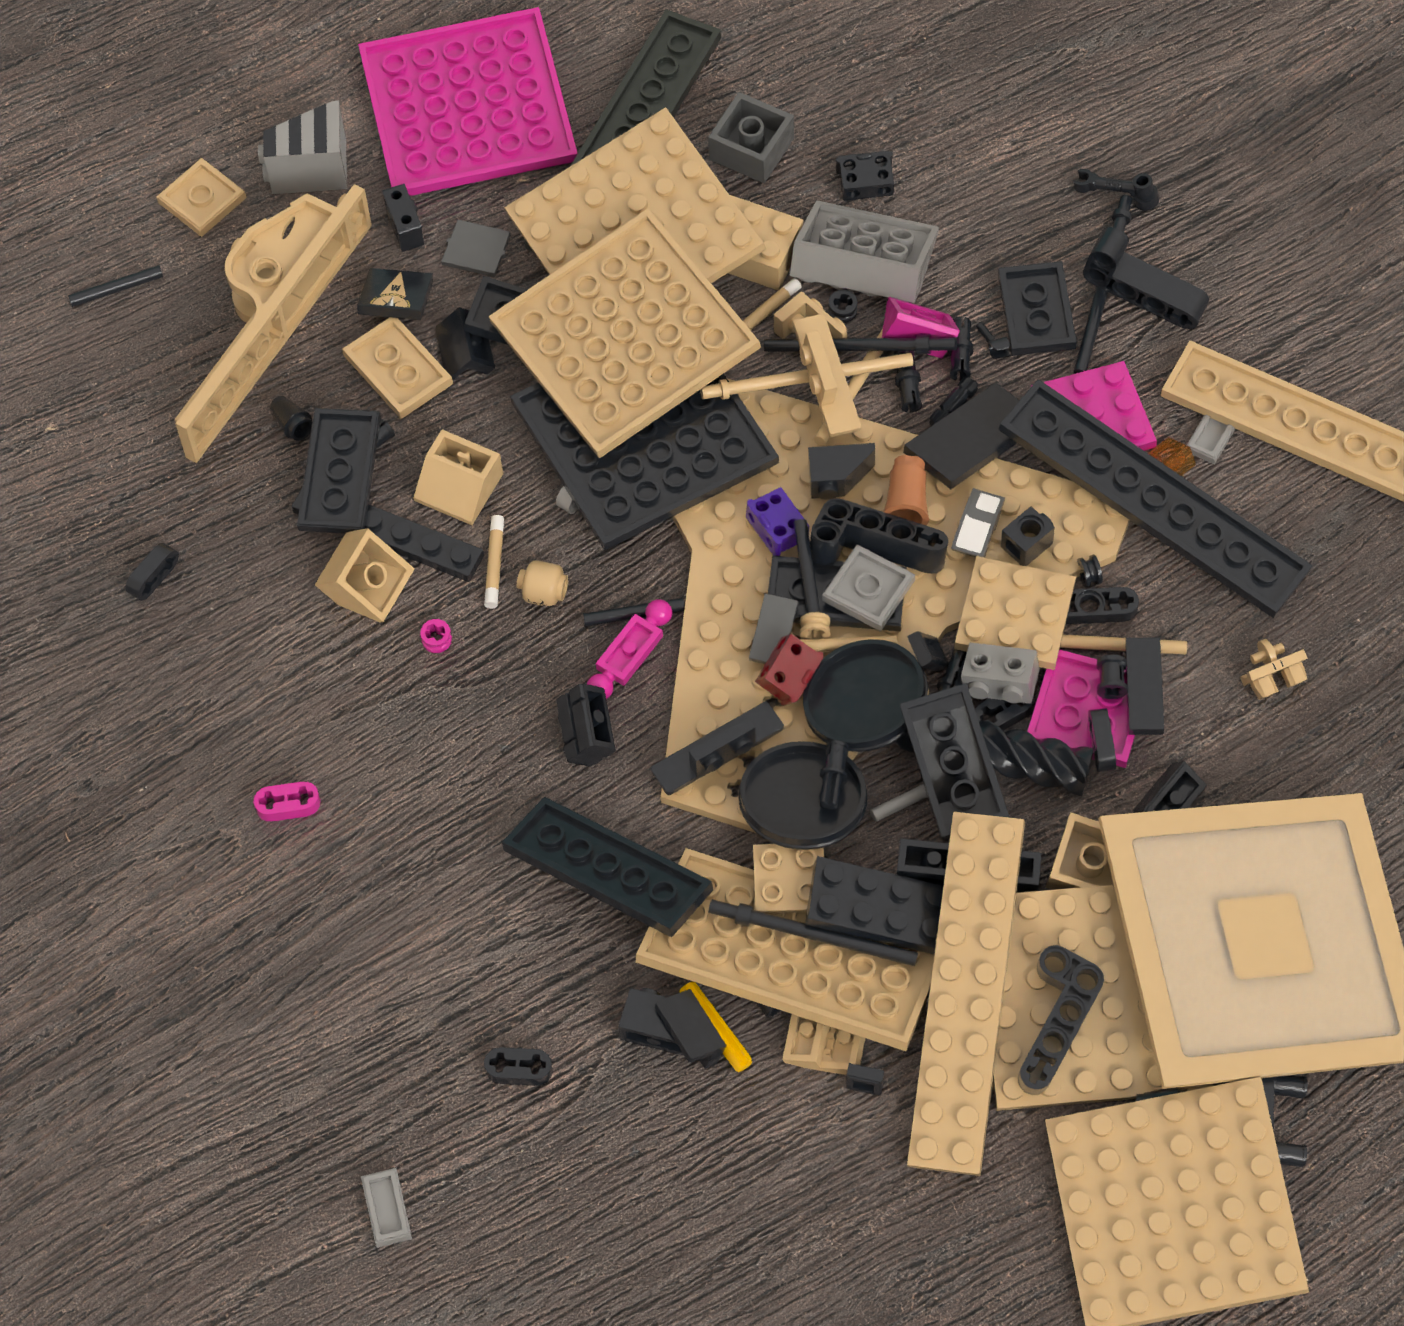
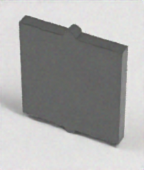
(476, 248)

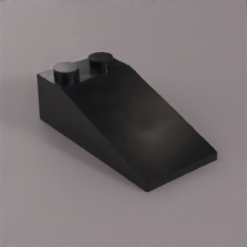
(952, 756)

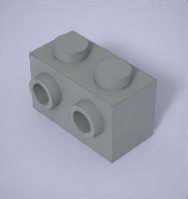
(1000, 672)

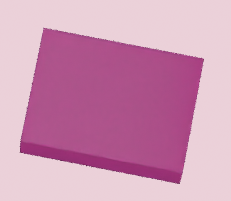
(908, 320)

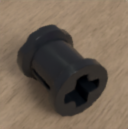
(1112, 676)

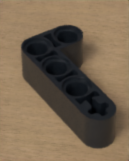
(1142, 283)
(889, 536)
(1055, 1025)

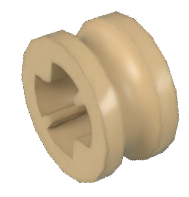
(815, 626)

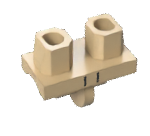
(1261, 678)

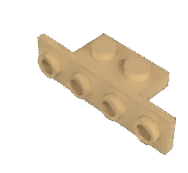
(826, 375)

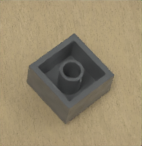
(751, 137)

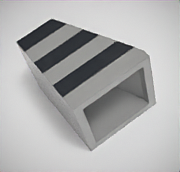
(306, 152)

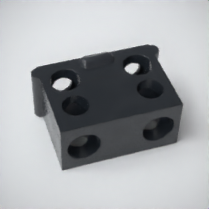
(865, 175)
(403, 217)

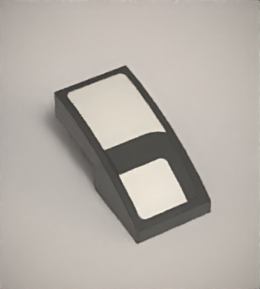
(978, 523)

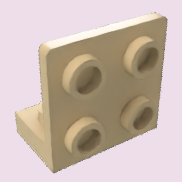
(782, 878)

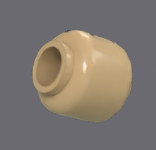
(542, 583)

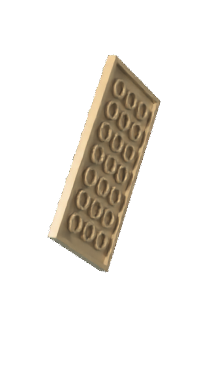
(788, 971)

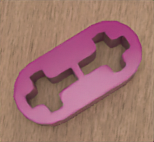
(287, 801)

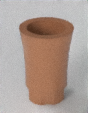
(908, 490)

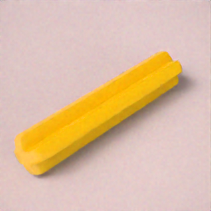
(734, 1050)

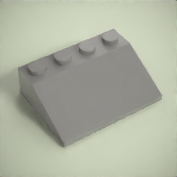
(863, 251)

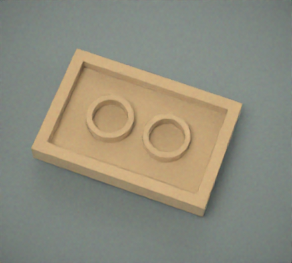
(397, 366)

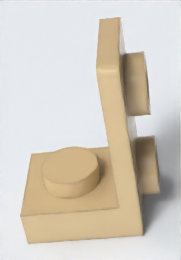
(801, 307)

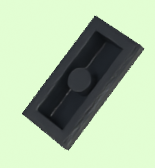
(1173, 790)

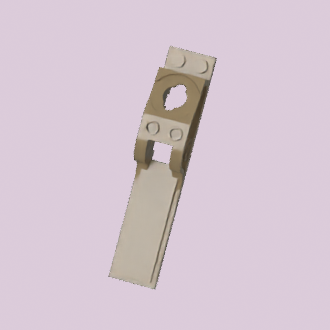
(272, 292)

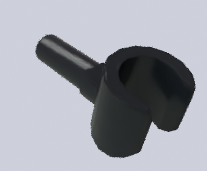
(997, 347)

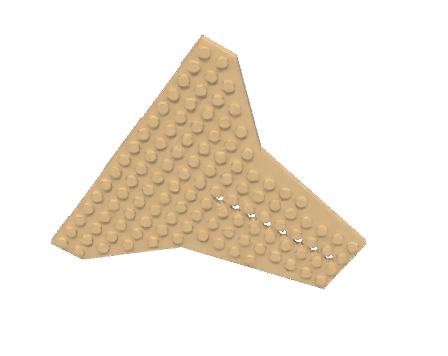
(734, 566)

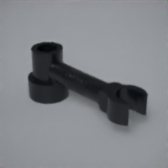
(1141, 188)

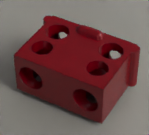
(789, 669)

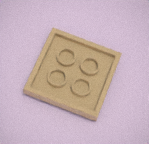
(1016, 608)

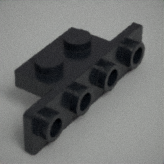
(717, 748)

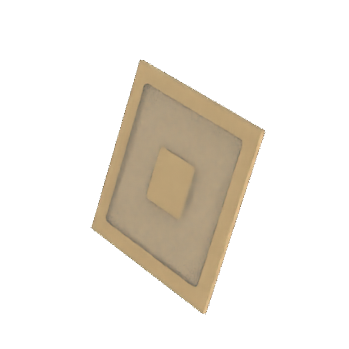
(1260, 938)

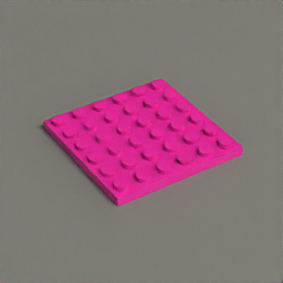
(467, 102)

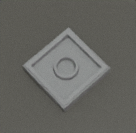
(868, 587)

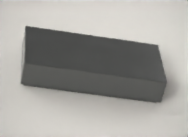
(774, 622)

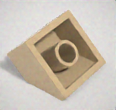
(365, 575)

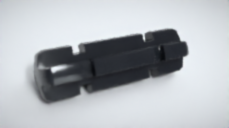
(955, 399)

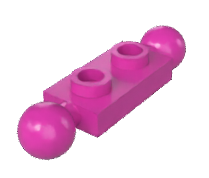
(631, 646)

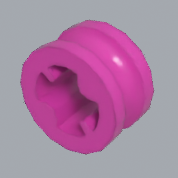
(442, 629)

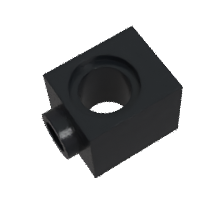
(1025, 548)

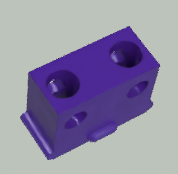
(773, 520)

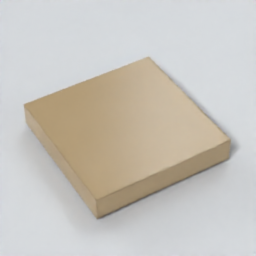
(201, 197)

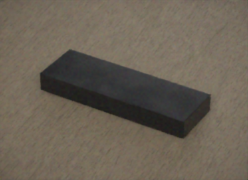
(1144, 686)

